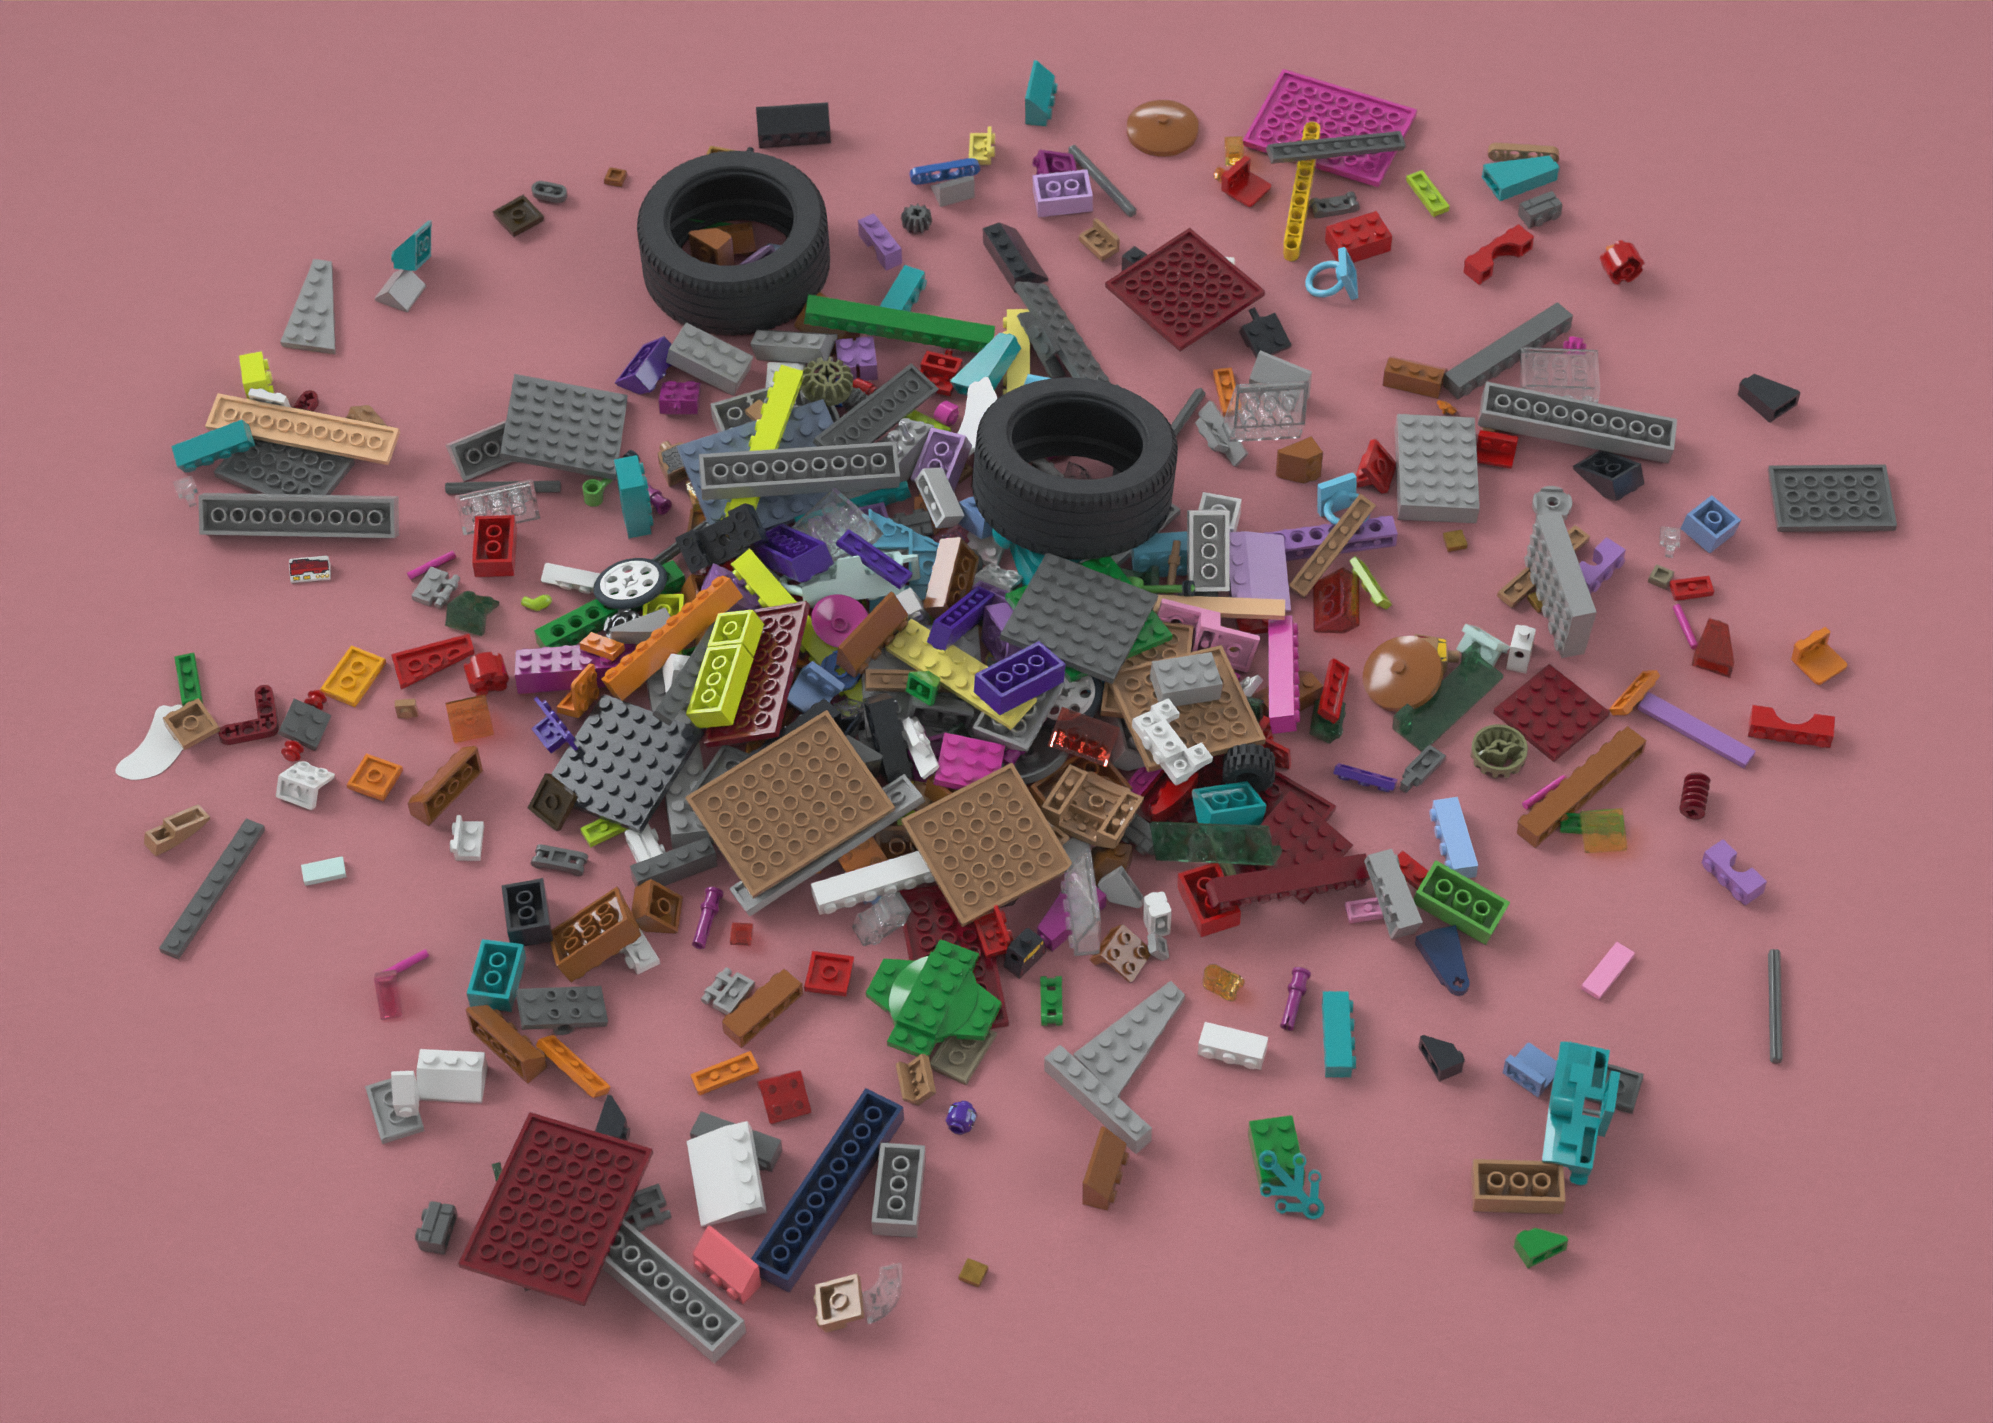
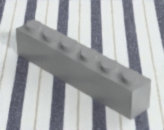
(1097, 1099)

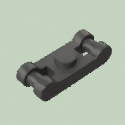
(1334, 205)
(559, 859)

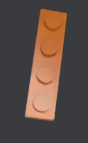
(573, 1066)

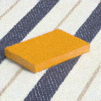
(353, 676)

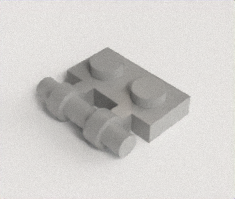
(430, 586)
(732, 995)

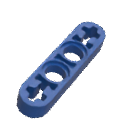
(970, 166)

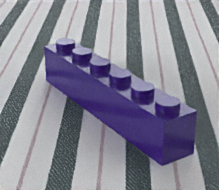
(959, 618)

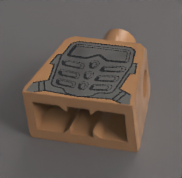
(671, 463)

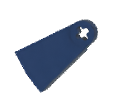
(1445, 957)

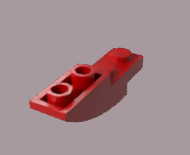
(1172, 798)

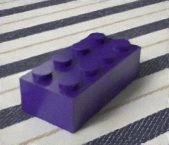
(1019, 678)

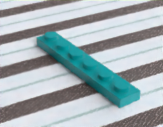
(885, 495)

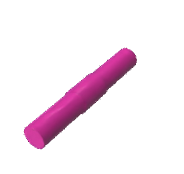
(433, 563)
(1685, 626)
(1542, 793)
(406, 963)

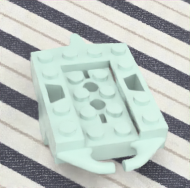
(851, 579)

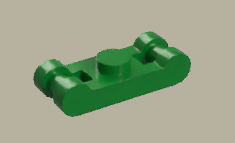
(1051, 1001)

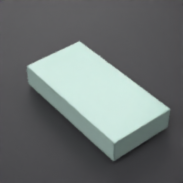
(323, 871)

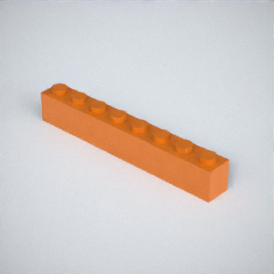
(671, 638)

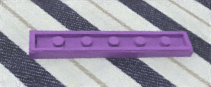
(1696, 730)

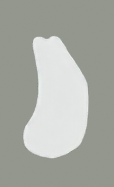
(979, 398)
(154, 753)

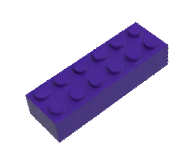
(794, 553)

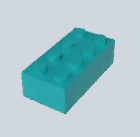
(634, 496)

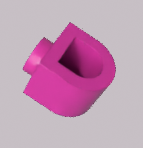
(946, 413)

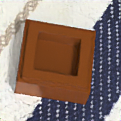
(615, 177)

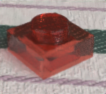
(741, 934)

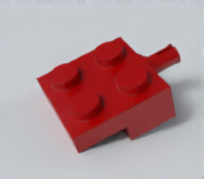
(941, 369)

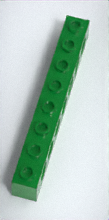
(591, 617)

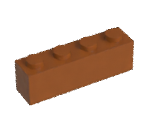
(762, 1007)

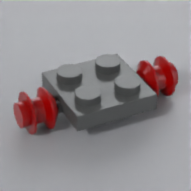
(304, 725)

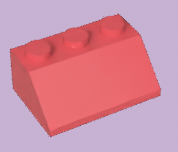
(726, 1266)

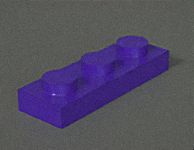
(1365, 777)

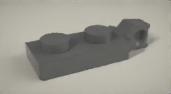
(1421, 768)

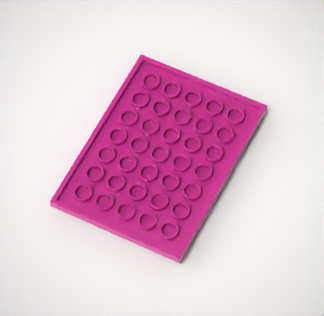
(1339, 112)

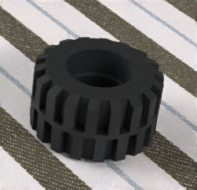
(1249, 764)

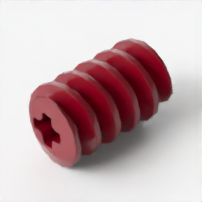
(1694, 795)

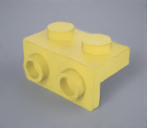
(981, 146)

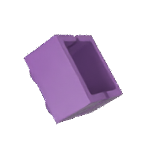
(860, 354)

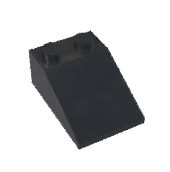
(1611, 474)

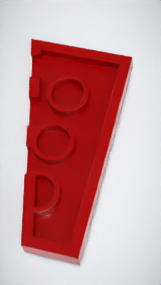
(426, 660)

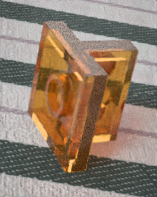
(469, 718)

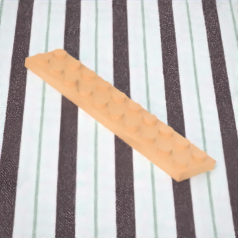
(307, 429)

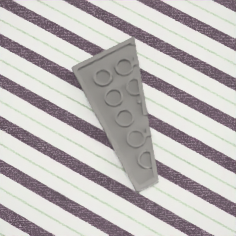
(313, 315)
(1126, 1043)

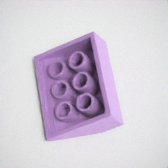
(1258, 567)

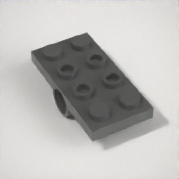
(561, 1008)

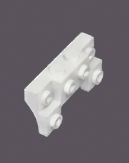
(1166, 745)

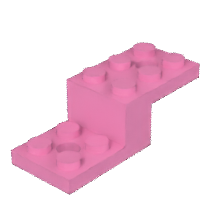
(1210, 633)

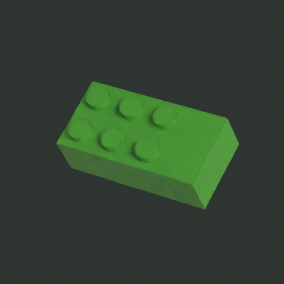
(1460, 902)

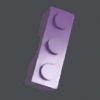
(875, 234)
(1608, 557)
(1742, 885)

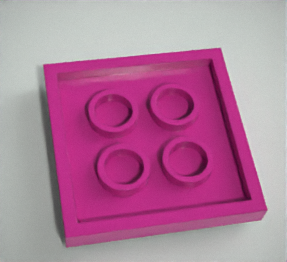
(966, 760)

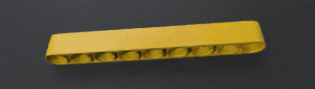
(1300, 199)

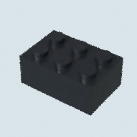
(527, 912)

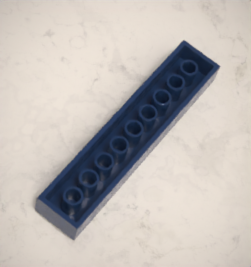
(827, 1189)

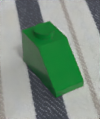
(923, 686)
(1538, 1245)

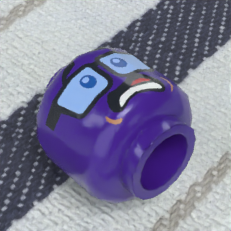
(961, 1117)

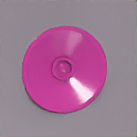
(837, 618)

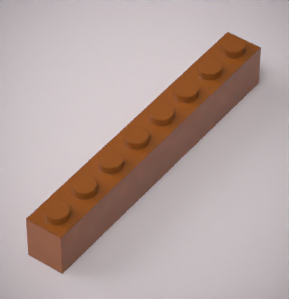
(1580, 786)

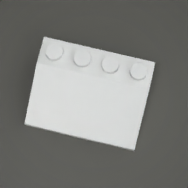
(726, 1174)

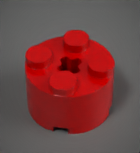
(1622, 262)
(486, 673)

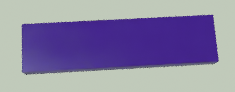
(874, 559)

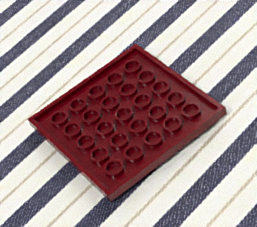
(1185, 289)

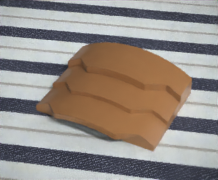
(1091, 807)

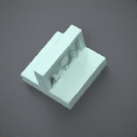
(1490, 648)

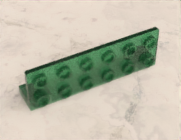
(1452, 700)
(1214, 843)

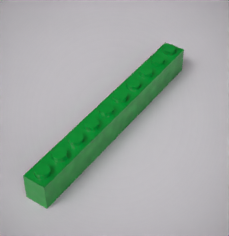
(897, 324)

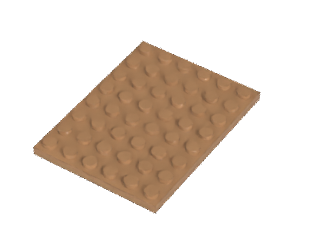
(790, 804)

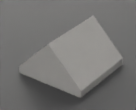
(954, 190)
(401, 290)

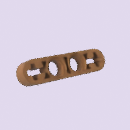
(1523, 149)

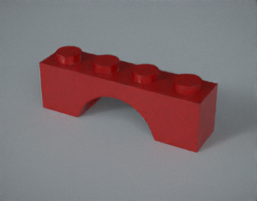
(1514, 243)
(1767, 725)

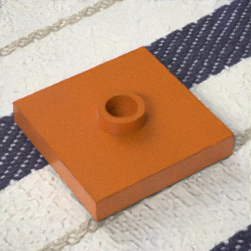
(374, 777)

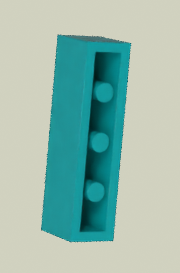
(905, 289)
(213, 446)
(1337, 1034)

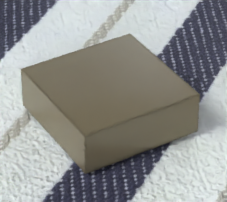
(1661, 577)

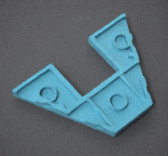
(901, 537)

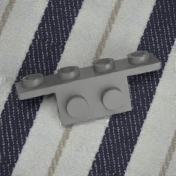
(1211, 428)

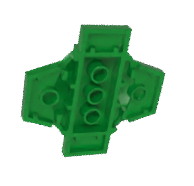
(933, 999)

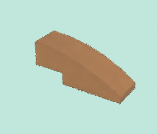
(175, 829)

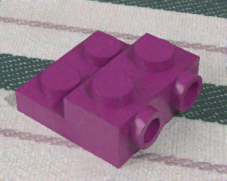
(1053, 162)

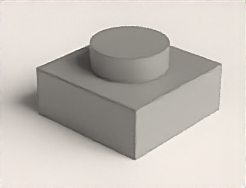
(1158, 946)

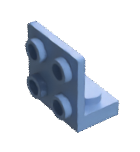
(813, 686)
(1531, 1069)

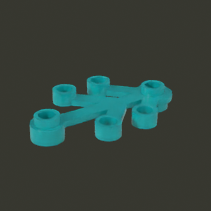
(1294, 1187)

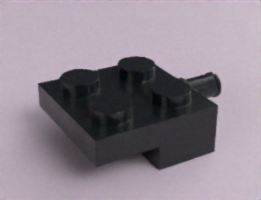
(1264, 334)

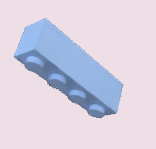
(1453, 836)

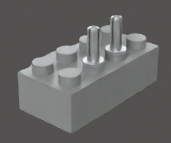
(910, 439)

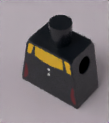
(1027, 949)

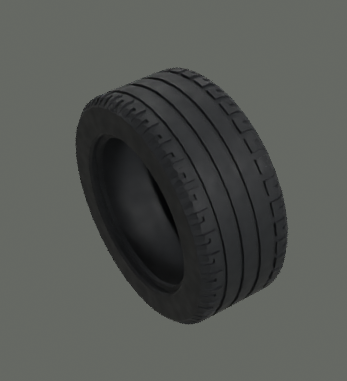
(728, 189)
(1068, 514)

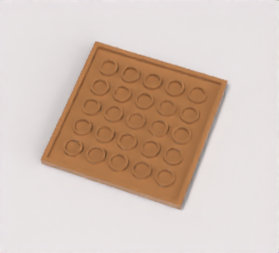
(1214, 723)
(987, 844)

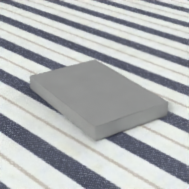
(388, 1124)

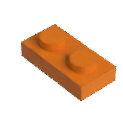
(602, 646)

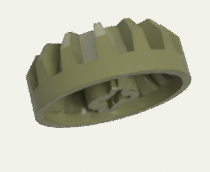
(831, 391)
(1496, 745)

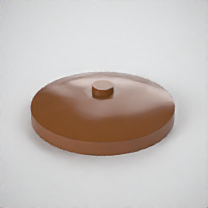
(1162, 128)
(1402, 673)

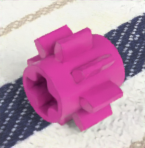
(1574, 343)

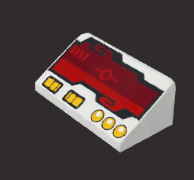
(310, 569)

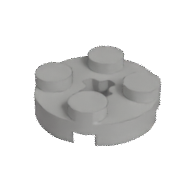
(1555, 494)

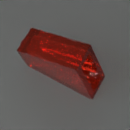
(1715, 649)

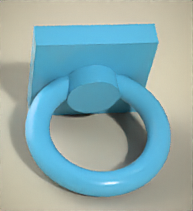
(1345, 273)
(1336, 496)

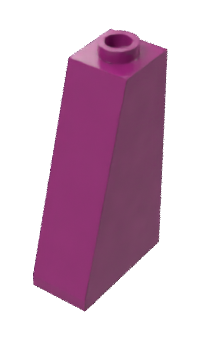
(1053, 926)

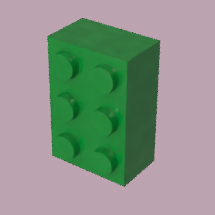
(1280, 1137)

